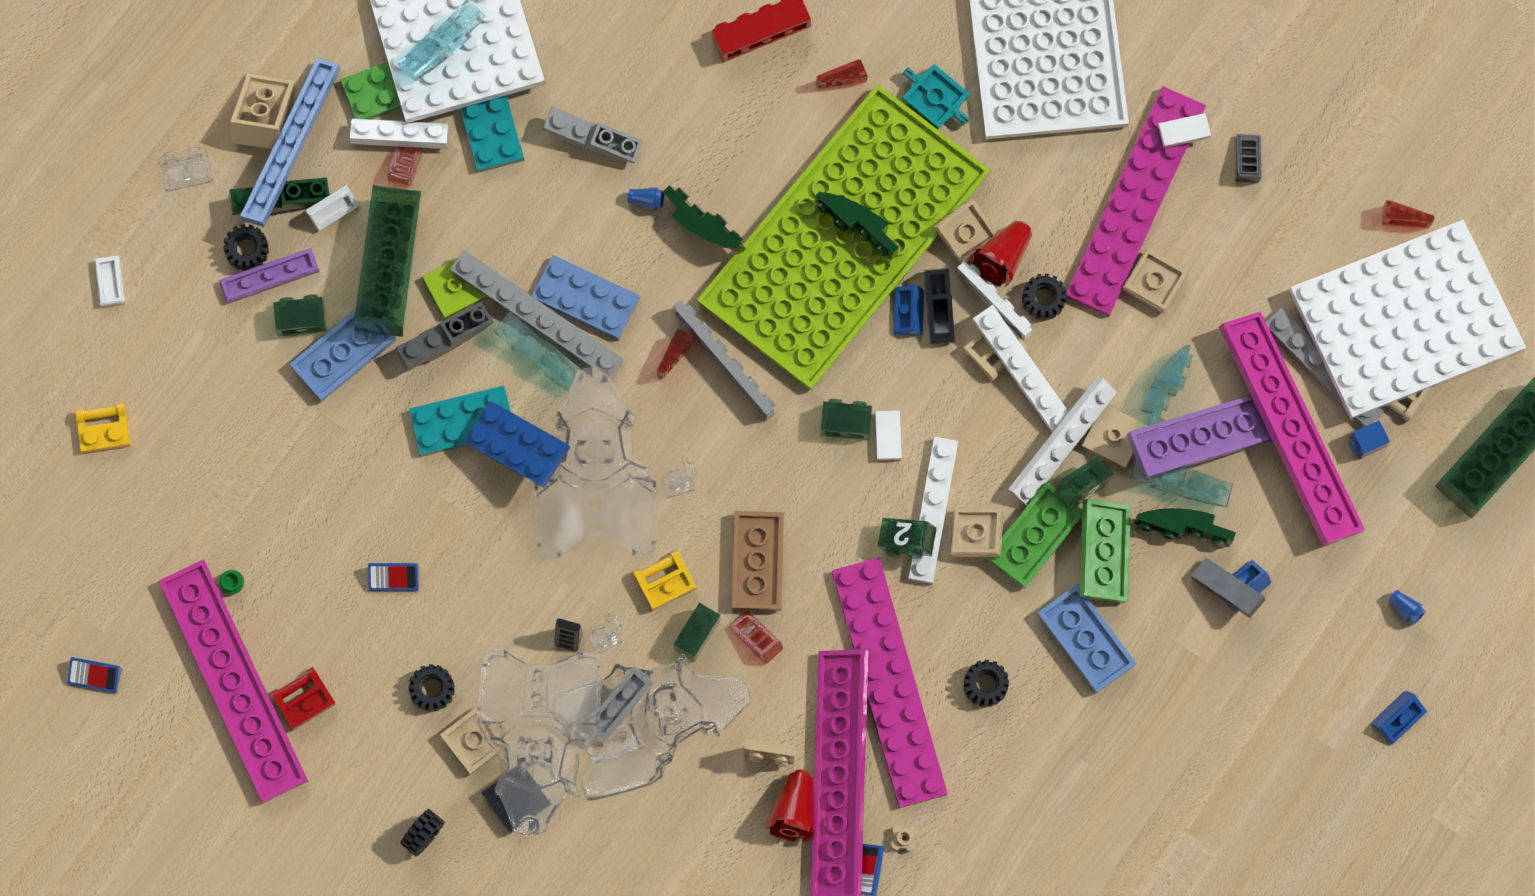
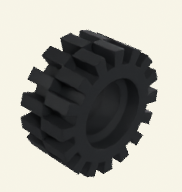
(236, 237)
(1037, 309)
(996, 672)
(442, 698)
(422, 832)

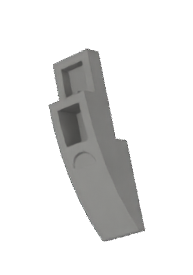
(592, 137)

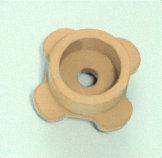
(909, 843)

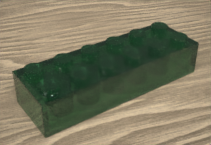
(387, 261)
(1493, 455)

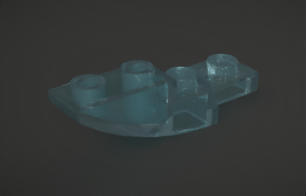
(443, 42)
(536, 351)
(1167, 382)
(1189, 485)

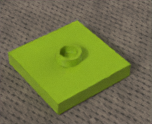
(450, 291)

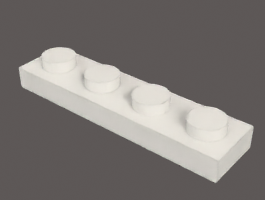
(399, 133)
(988, 294)

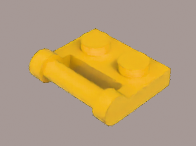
(106, 435)
(667, 587)

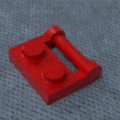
(307, 704)

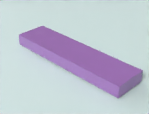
(269, 275)

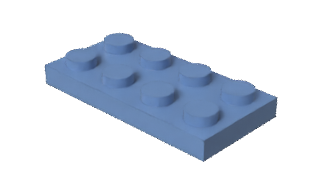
(585, 297)
(338, 357)
(1086, 639)

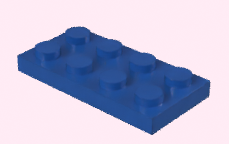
(517, 444)

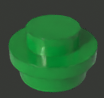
(231, 582)

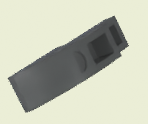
(445, 337)

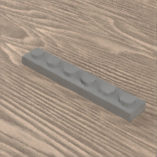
(1303, 349)
(731, 367)

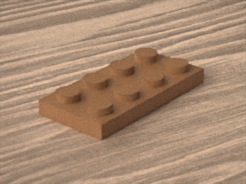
(757, 560)

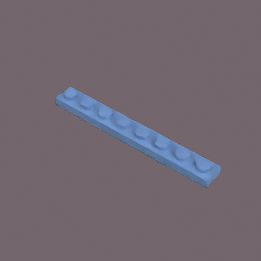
(290, 142)

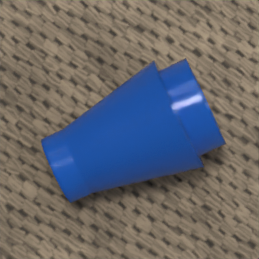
(647, 197)
(1407, 607)

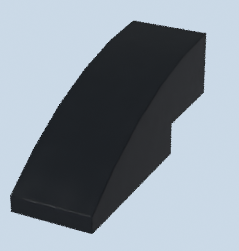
(939, 305)

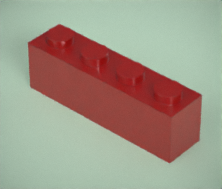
(760, 28)

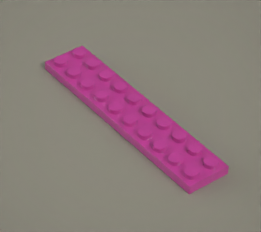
(1131, 207)
(1291, 428)
(233, 681)
(891, 683)
(839, 773)

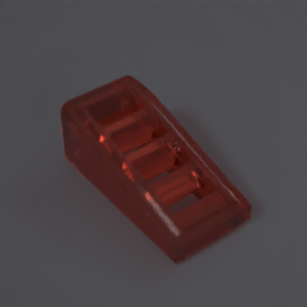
(844, 75)
(401, 177)
(1401, 215)
(677, 349)
(767, 648)

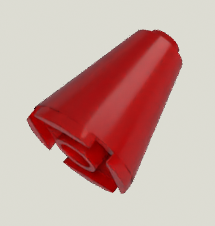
(1002, 253)
(794, 809)

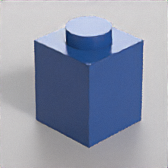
(1368, 440)

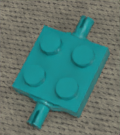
(935, 96)

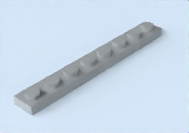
(535, 313)

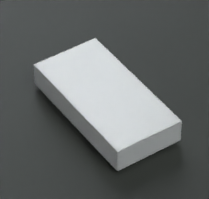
(1184, 130)
(332, 208)
(109, 281)
(888, 435)

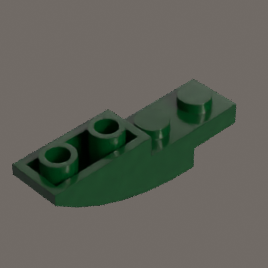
(294, 195)
(852, 215)
(703, 224)
(1174, 521)

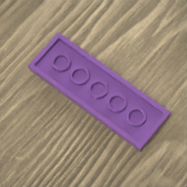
(1198, 437)

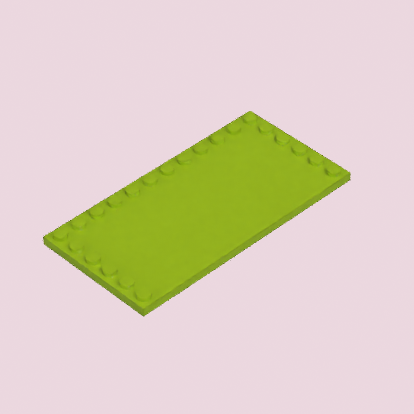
(811, 287)

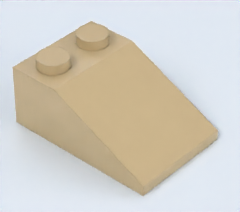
(261, 111)

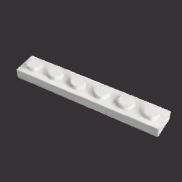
(1021, 367)
(1062, 440)
(935, 504)

